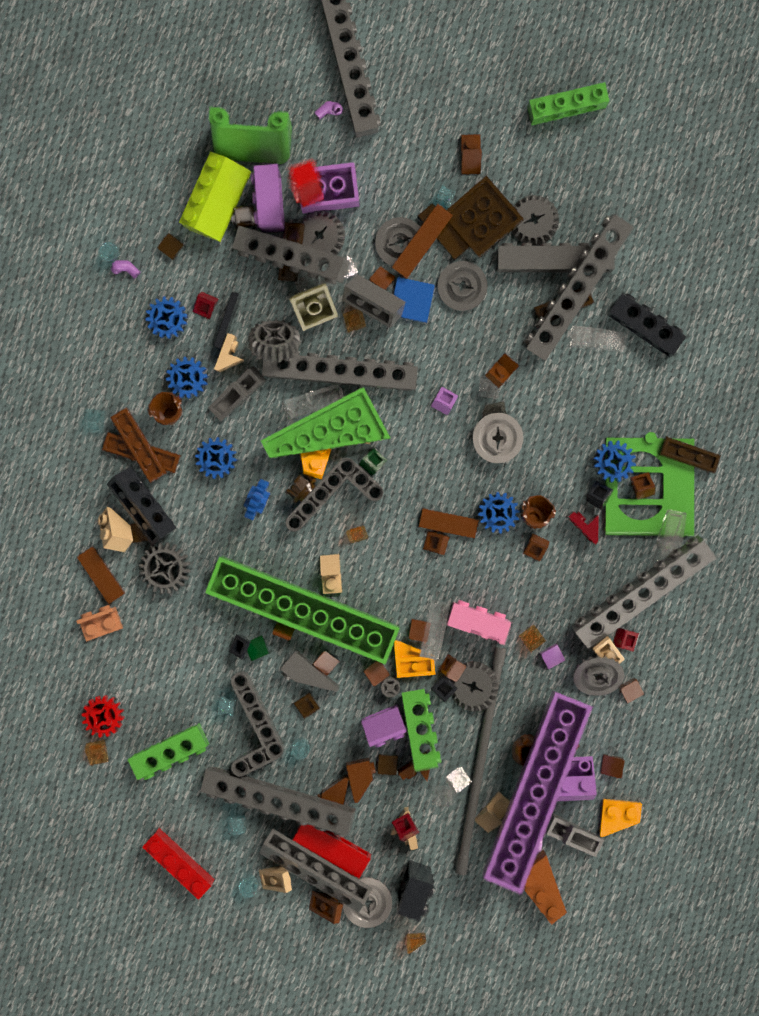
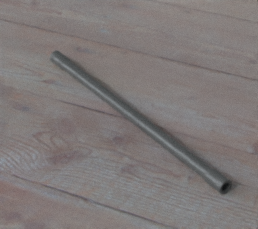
(463, 857)

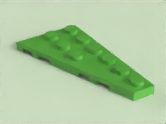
(340, 424)

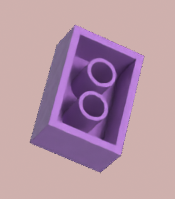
(338, 188)
(268, 198)

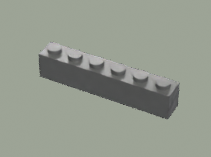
(544, 257)

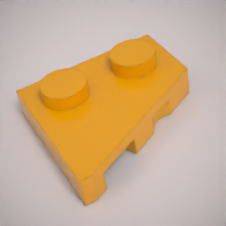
(315, 462)
(410, 663)
(618, 815)

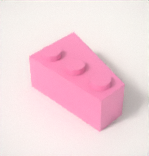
(479, 621)

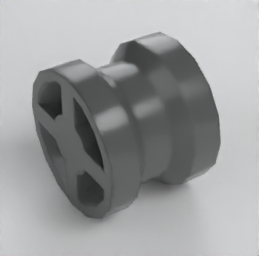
(392, 689)

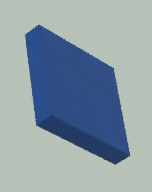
(417, 298)

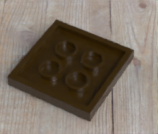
(483, 216)

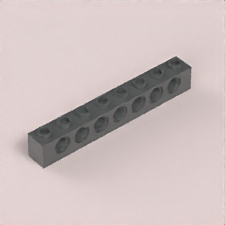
(362, 125)
(621, 231)
(407, 383)
(653, 592)
(269, 791)

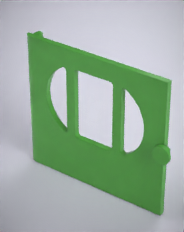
(677, 491)

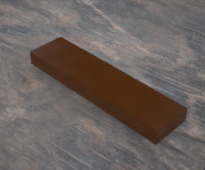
(422, 241)
(116, 445)
(138, 445)

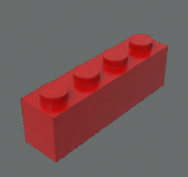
(306, 184)
(334, 849)
(178, 863)

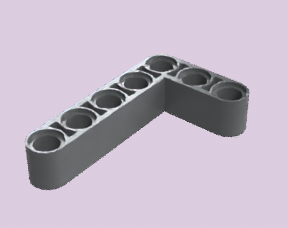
(330, 490)
(258, 725)

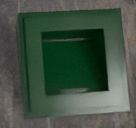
(373, 462)
(257, 648)

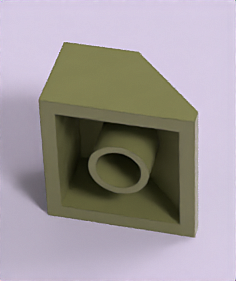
(314, 307)

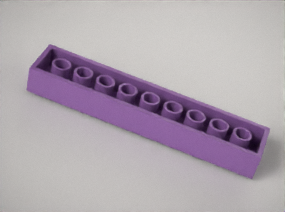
(536, 792)

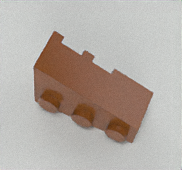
(544, 890)

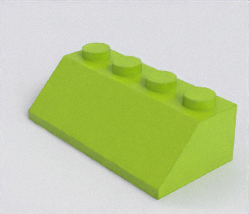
(215, 197)

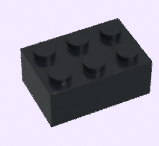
(414, 891)

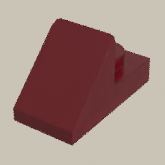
(588, 529)

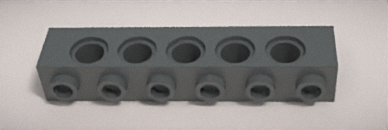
(246, 238)
(315, 870)

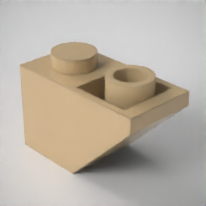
(115, 531)

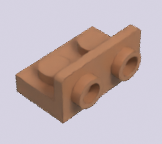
(100, 623)

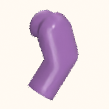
(329, 107)
(124, 265)

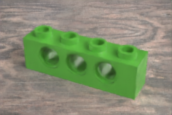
(568, 103)
(421, 761)
(141, 765)

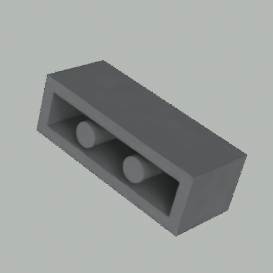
(373, 301)

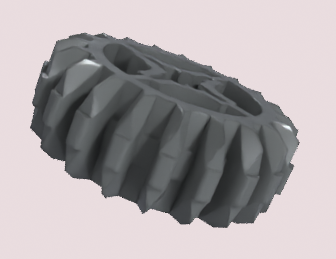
(274, 340)
(160, 560)

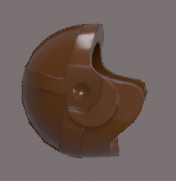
(165, 408)
(537, 511)
(521, 748)

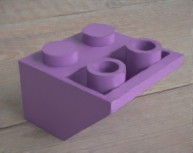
(384, 726)
(579, 781)

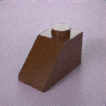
(360, 776)
(336, 791)

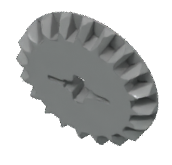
(508, 428)
(378, 909)

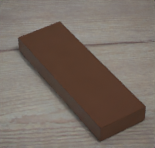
(448, 523)
(101, 575)

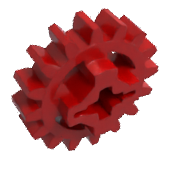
(95, 712)

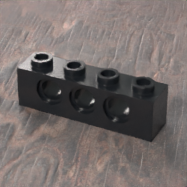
(674, 334)
(141, 505)

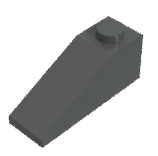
(302, 671)

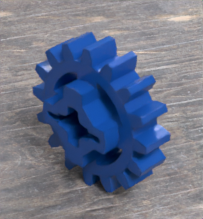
(173, 314)
(181, 383)
(209, 463)
(615, 468)
(256, 499)
(505, 505)

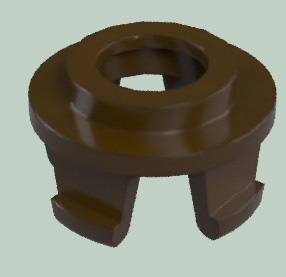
(301, 488)

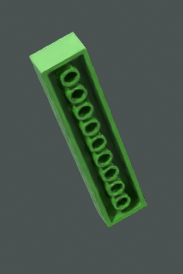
(302, 609)

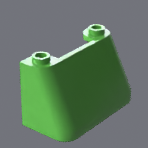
(251, 143)

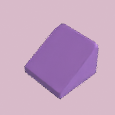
(444, 401)
(552, 656)

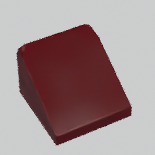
(205, 305)
(625, 639)
(405, 827)

